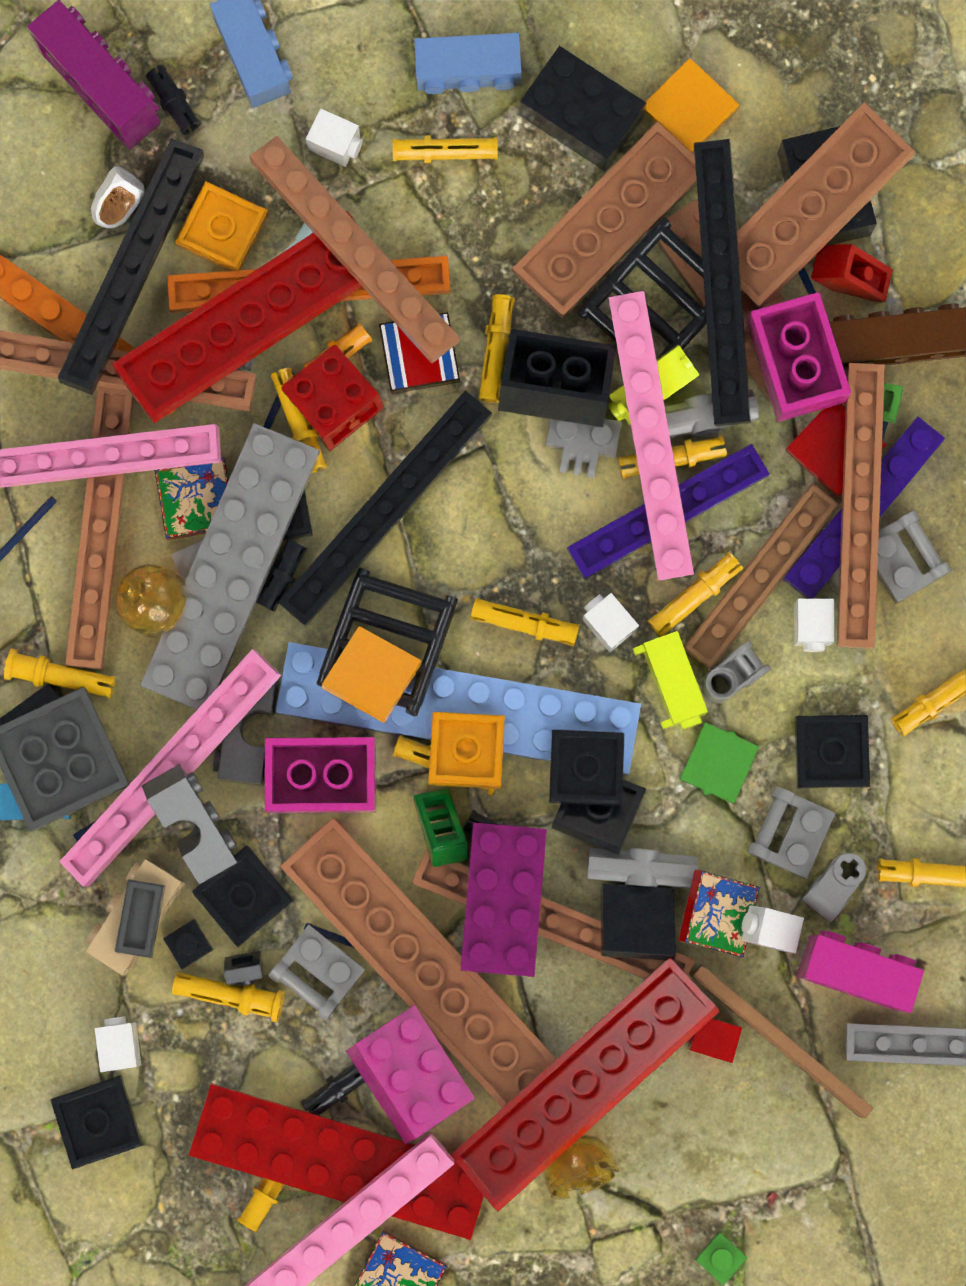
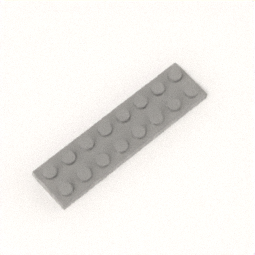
(231, 566)

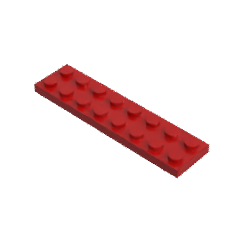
(234, 327)
(584, 1084)
(323, 1157)

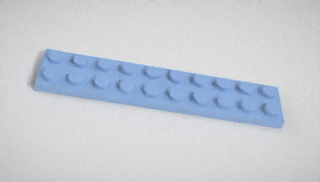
(528, 709)

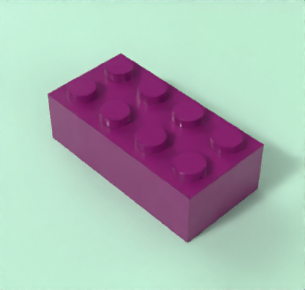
(94, 74)
(503, 899)

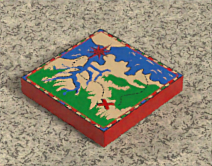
(190, 497)
(717, 912)
(400, 1264)

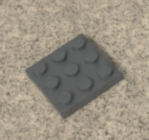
(59, 759)

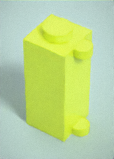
(674, 373)
(674, 681)

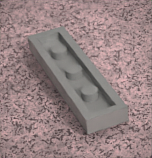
(905, 1044)

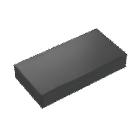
(140, 918)

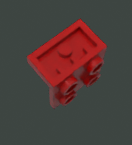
(333, 397)

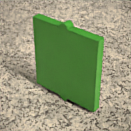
(719, 763)

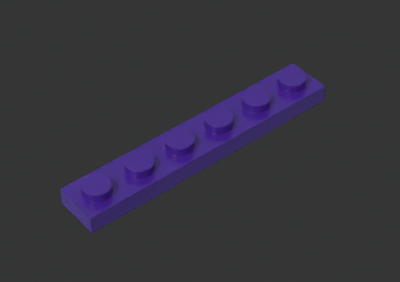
(897, 470)
(697, 496)

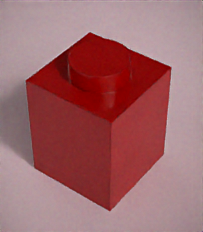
(716, 1040)

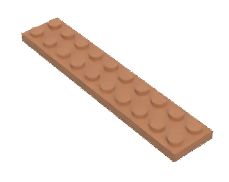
(418, 962)

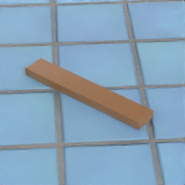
(761, 576)
(781, 1042)

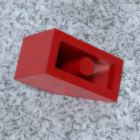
(852, 272)

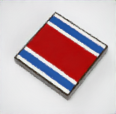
(409, 367)

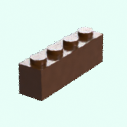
(901, 337)

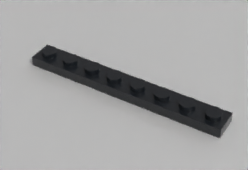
(131, 267)
(722, 283)
(385, 508)

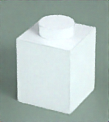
(334, 138)
(609, 621)
(814, 624)
(772, 929)
(117, 1045)

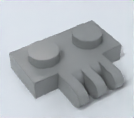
(583, 443)

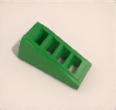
(445, 848)

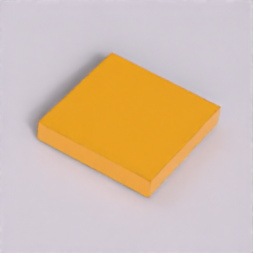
(691, 105)
(221, 227)
(371, 674)
(466, 750)

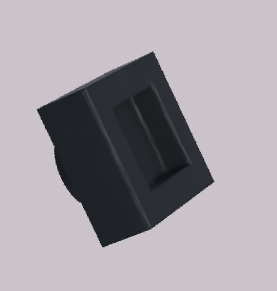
(188, 944)
(243, 968)

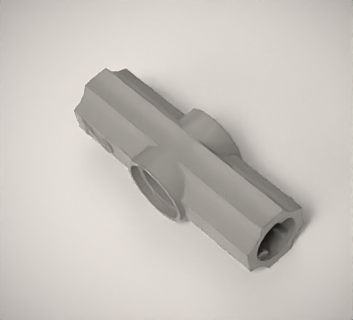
(697, 417)
(641, 867)

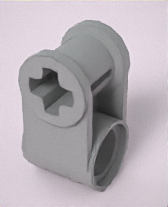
(738, 670)
(832, 891)

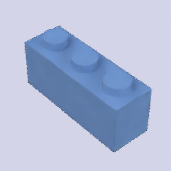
(252, 49)
(468, 62)

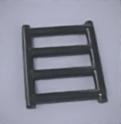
(639, 258)
(434, 638)

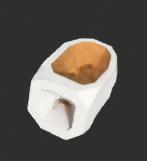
(116, 198)

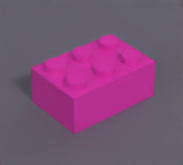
(798, 356)
(320, 775)
(861, 971)
(410, 1074)

